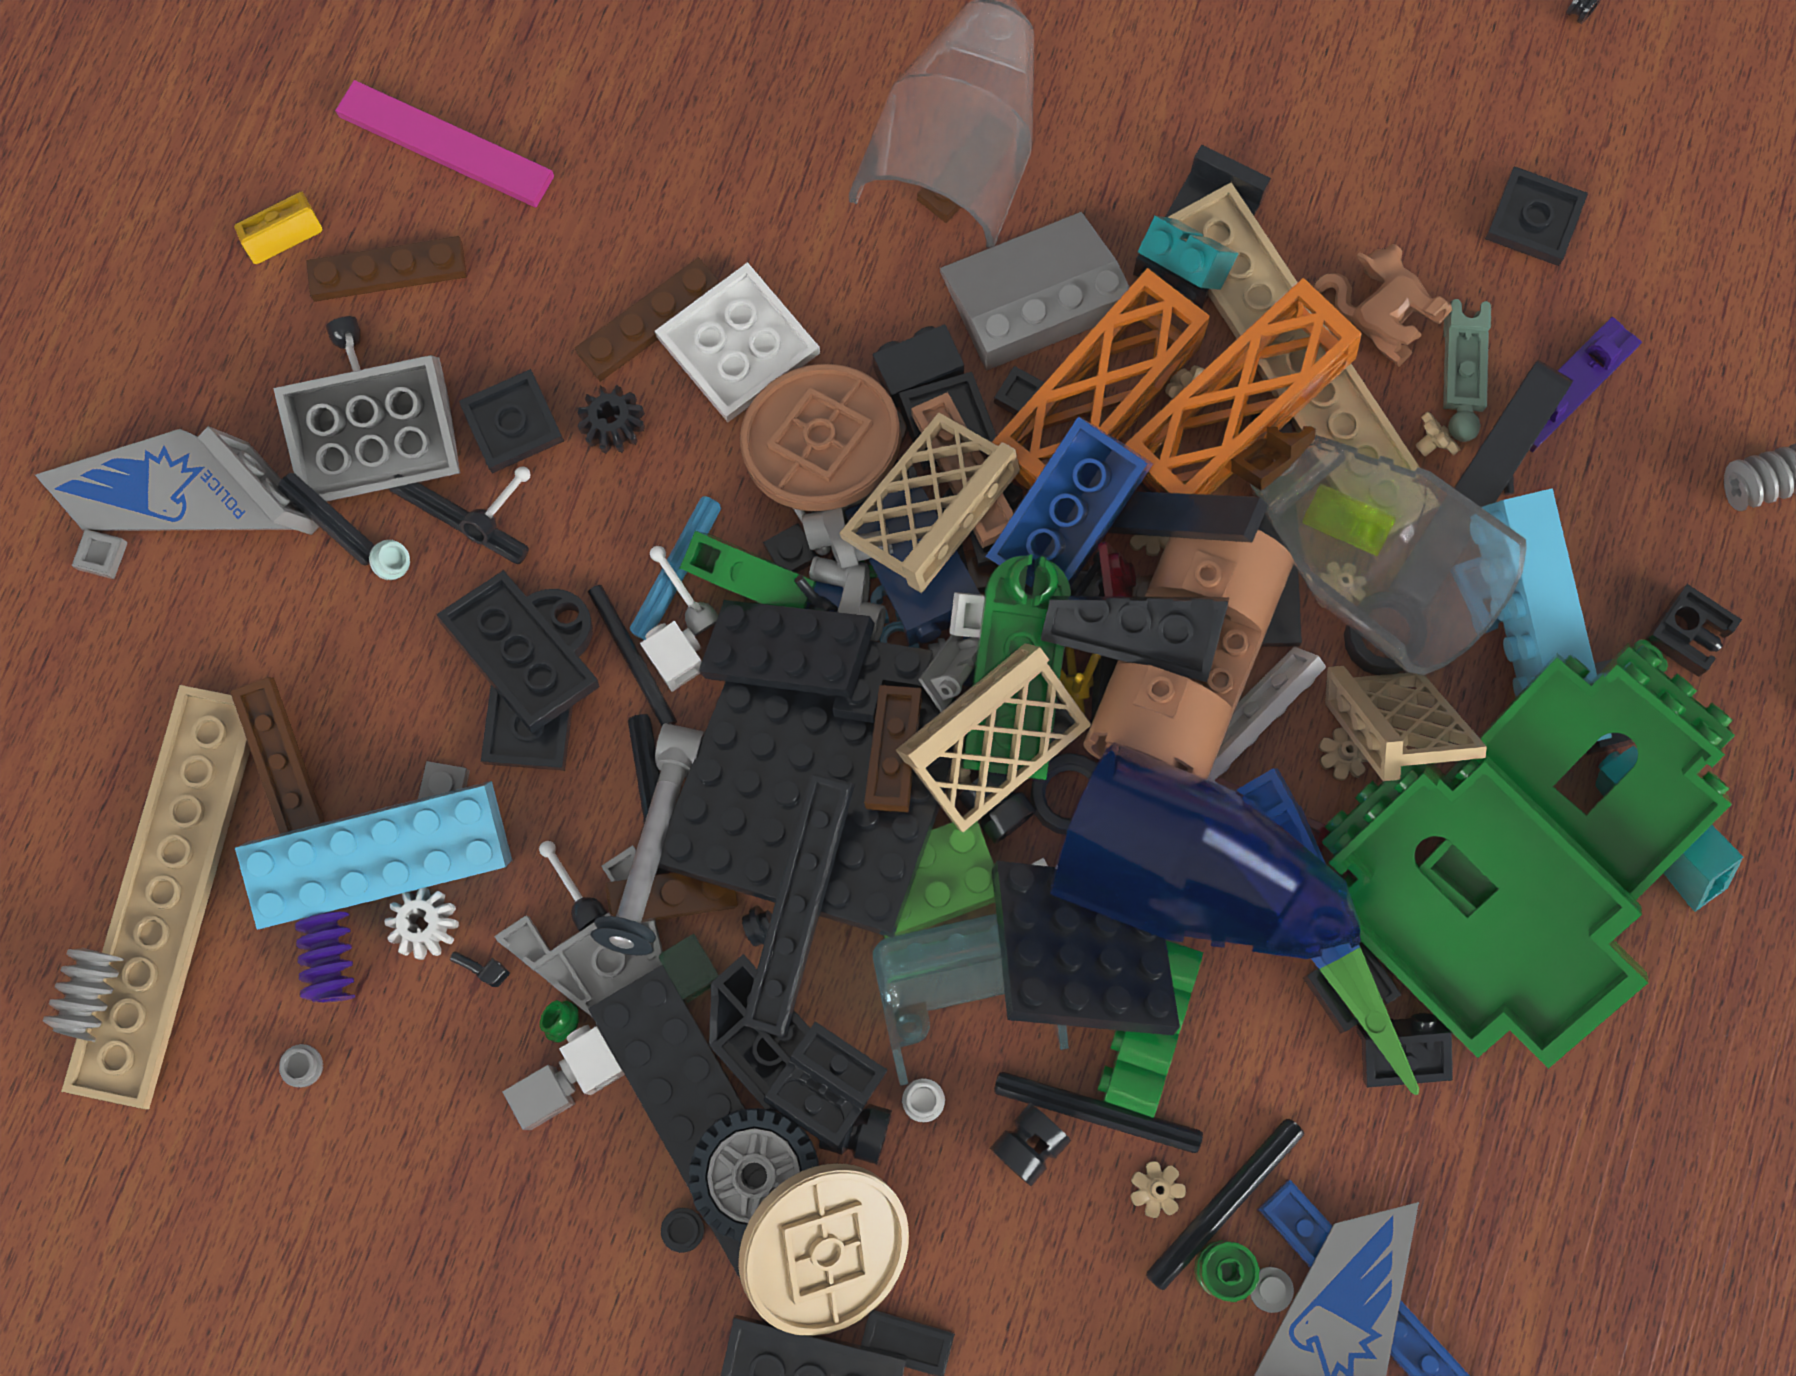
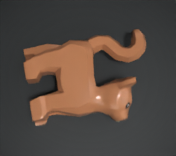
(1390, 305)

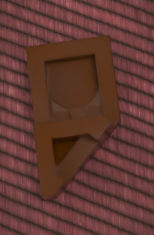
(1271, 456)

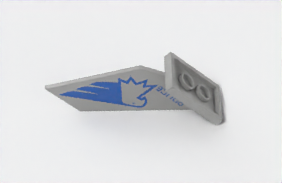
(176, 485)
(1347, 1301)

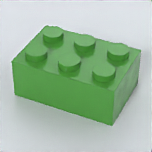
(950, 879)

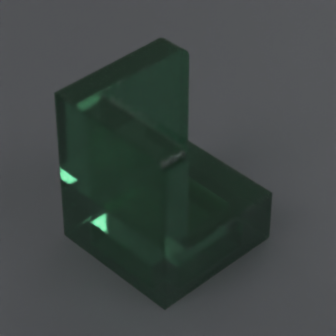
(689, 967)

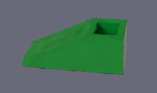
(743, 572)

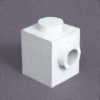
(673, 653)
(589, 1060)

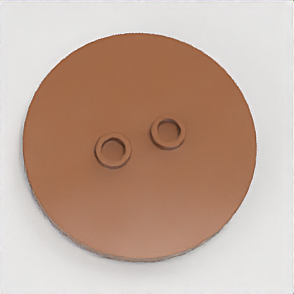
(820, 437)

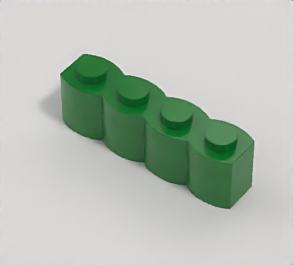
(1145, 1058)

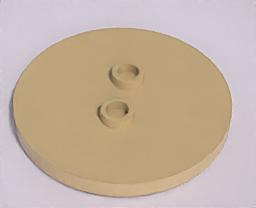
(823, 1249)

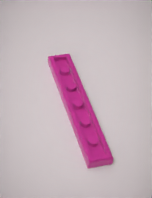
(445, 143)

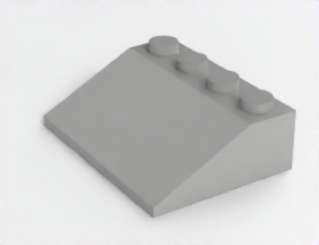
(1035, 289)
(368, 425)

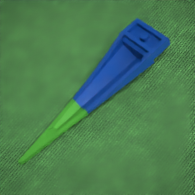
(1341, 964)

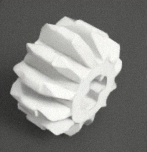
(410, 934)

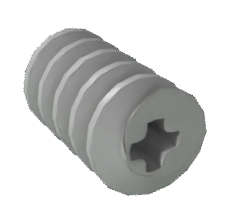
(1761, 478)
(82, 993)

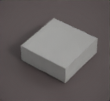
(99, 554)

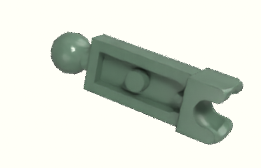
(1466, 368)

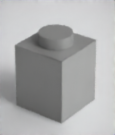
(540, 1097)

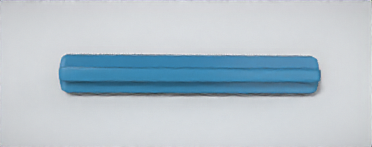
(663, 588)

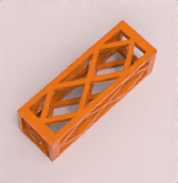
(1096, 349)
(1243, 356)

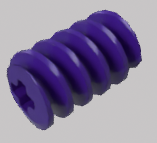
(323, 957)

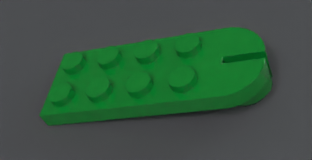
(1007, 623)

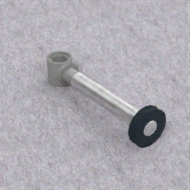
(674, 757)

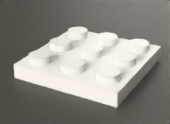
(737, 341)

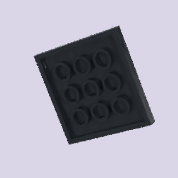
(1076, 963)

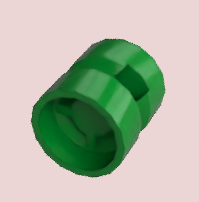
(1227, 1270)

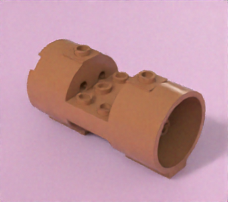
(1182, 716)

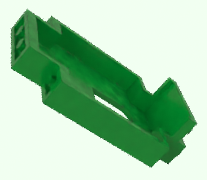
(1649, 812)
(1528, 957)

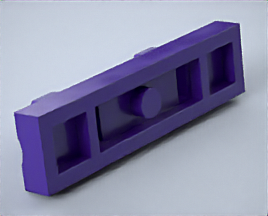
(1611, 347)

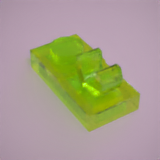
(1348, 519)

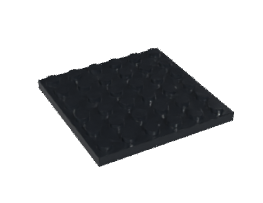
(749, 790)

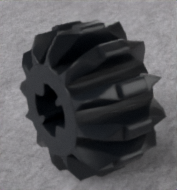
(606, 434)

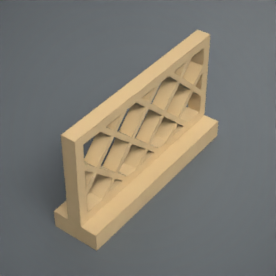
(958, 518)
(970, 710)
(1373, 730)

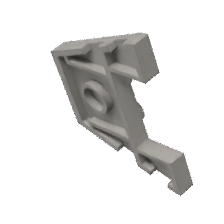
(580, 965)

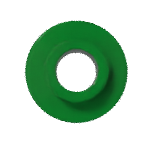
(559, 1020)

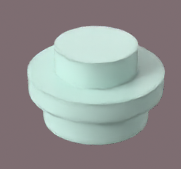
(389, 559)

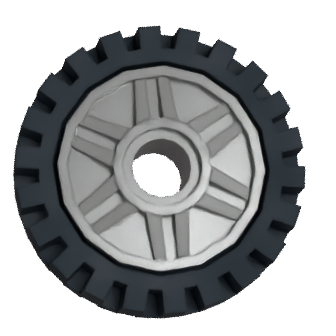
(727, 1148)

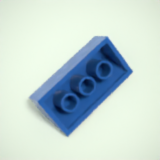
(1072, 501)

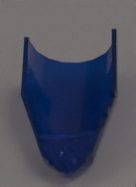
(1197, 863)

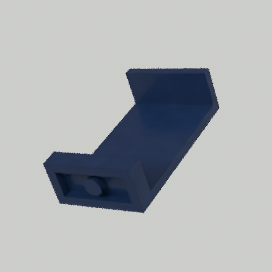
(926, 612)

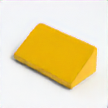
(278, 228)

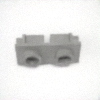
(950, 670)

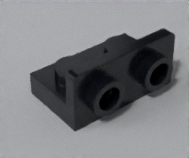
(1426, 1047)

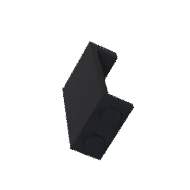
(1208, 173)

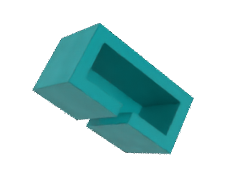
(1196, 260)

